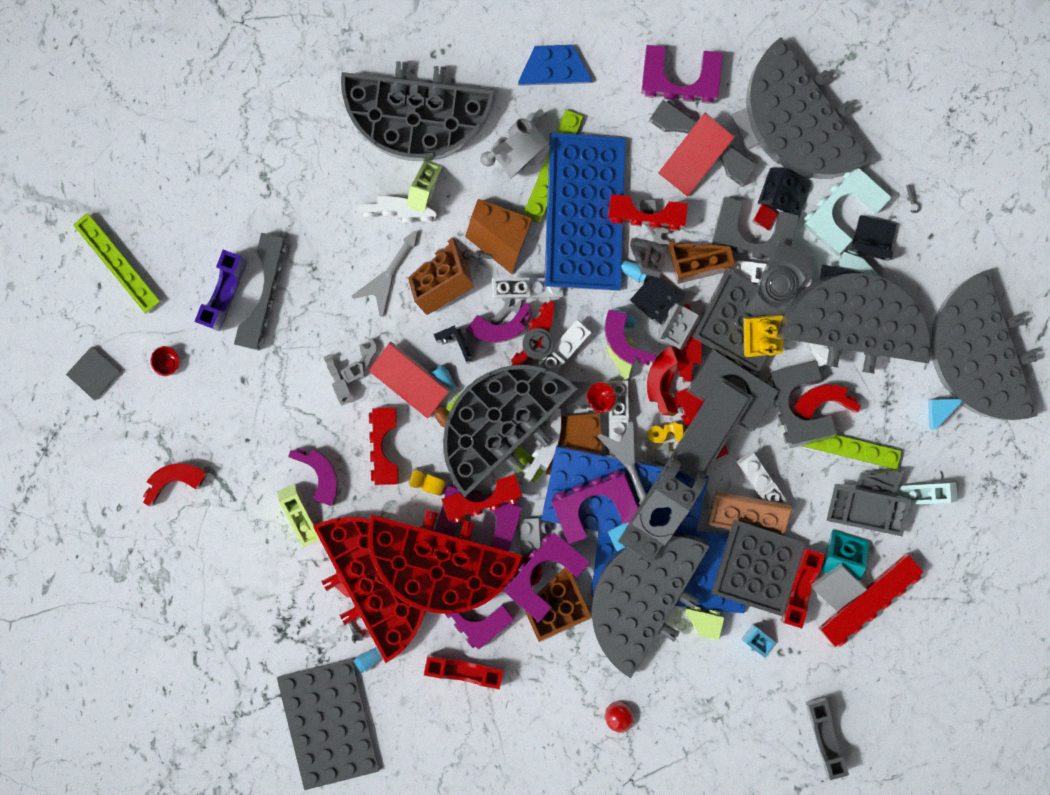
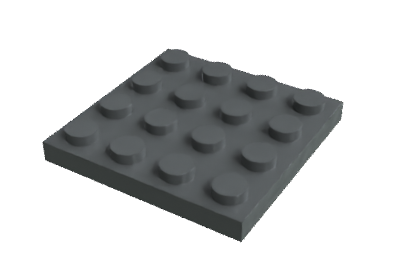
(723, 320)
(758, 568)

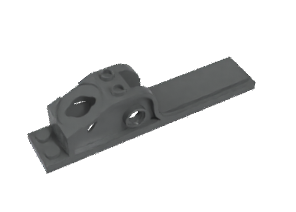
(693, 458)

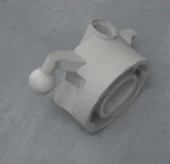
(520, 148)

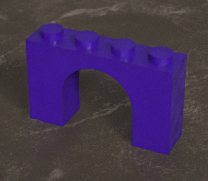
(230, 272)

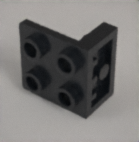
(784, 191)
(874, 238)
(656, 298)
(445, 336)

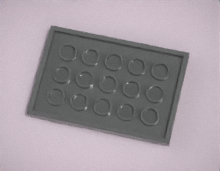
(328, 724)

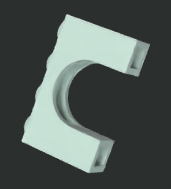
(821, 222)

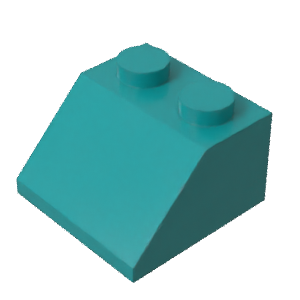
(846, 550)

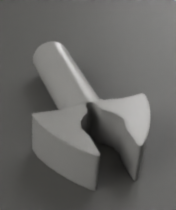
(505, 310)
(665, 448)

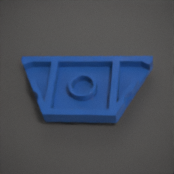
(554, 66)

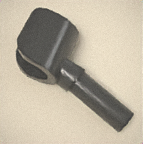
(354, 631)

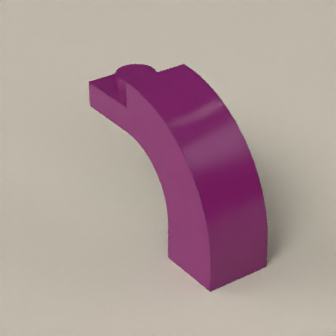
(499, 333)
(617, 343)
(327, 476)

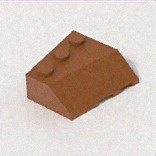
(498, 232)
(441, 278)
(580, 433)
(567, 607)

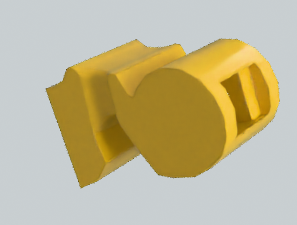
(658, 435)
(427, 482)

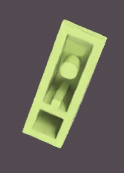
(423, 186)
(297, 514)

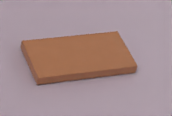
(752, 511)

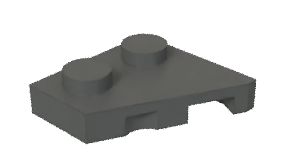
(648, 256)
(880, 480)

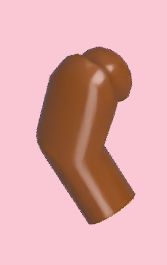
(440, 416)

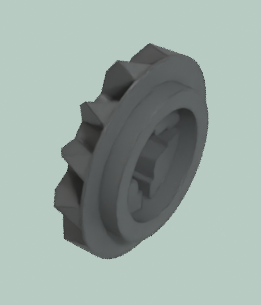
(536, 334)

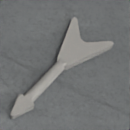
(381, 284)
(625, 454)

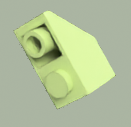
(705, 623)

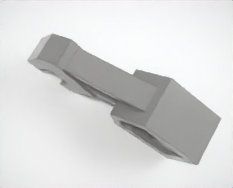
(650, 205)
(367, 355)
(340, 385)

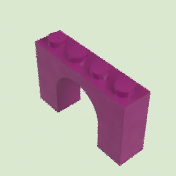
(655, 82)
(567, 504)
(506, 519)
(554, 550)
(483, 630)

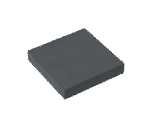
(93, 373)

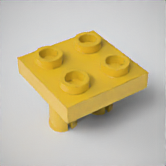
(761, 335)

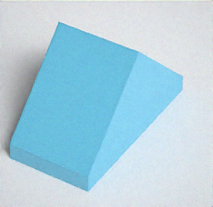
(940, 410)
(758, 641)

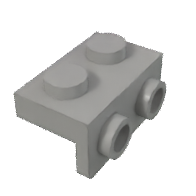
(678, 326)
(531, 534)

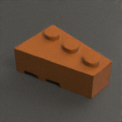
(699, 261)

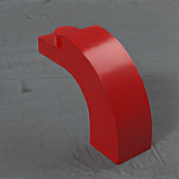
(660, 379)
(812, 398)
(186, 473)

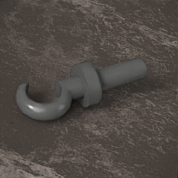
(911, 198)
(477, 255)

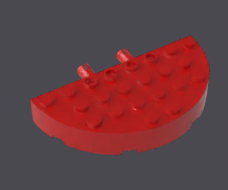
(437, 569)
(384, 615)

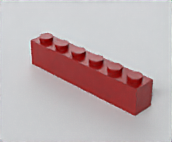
(877, 596)

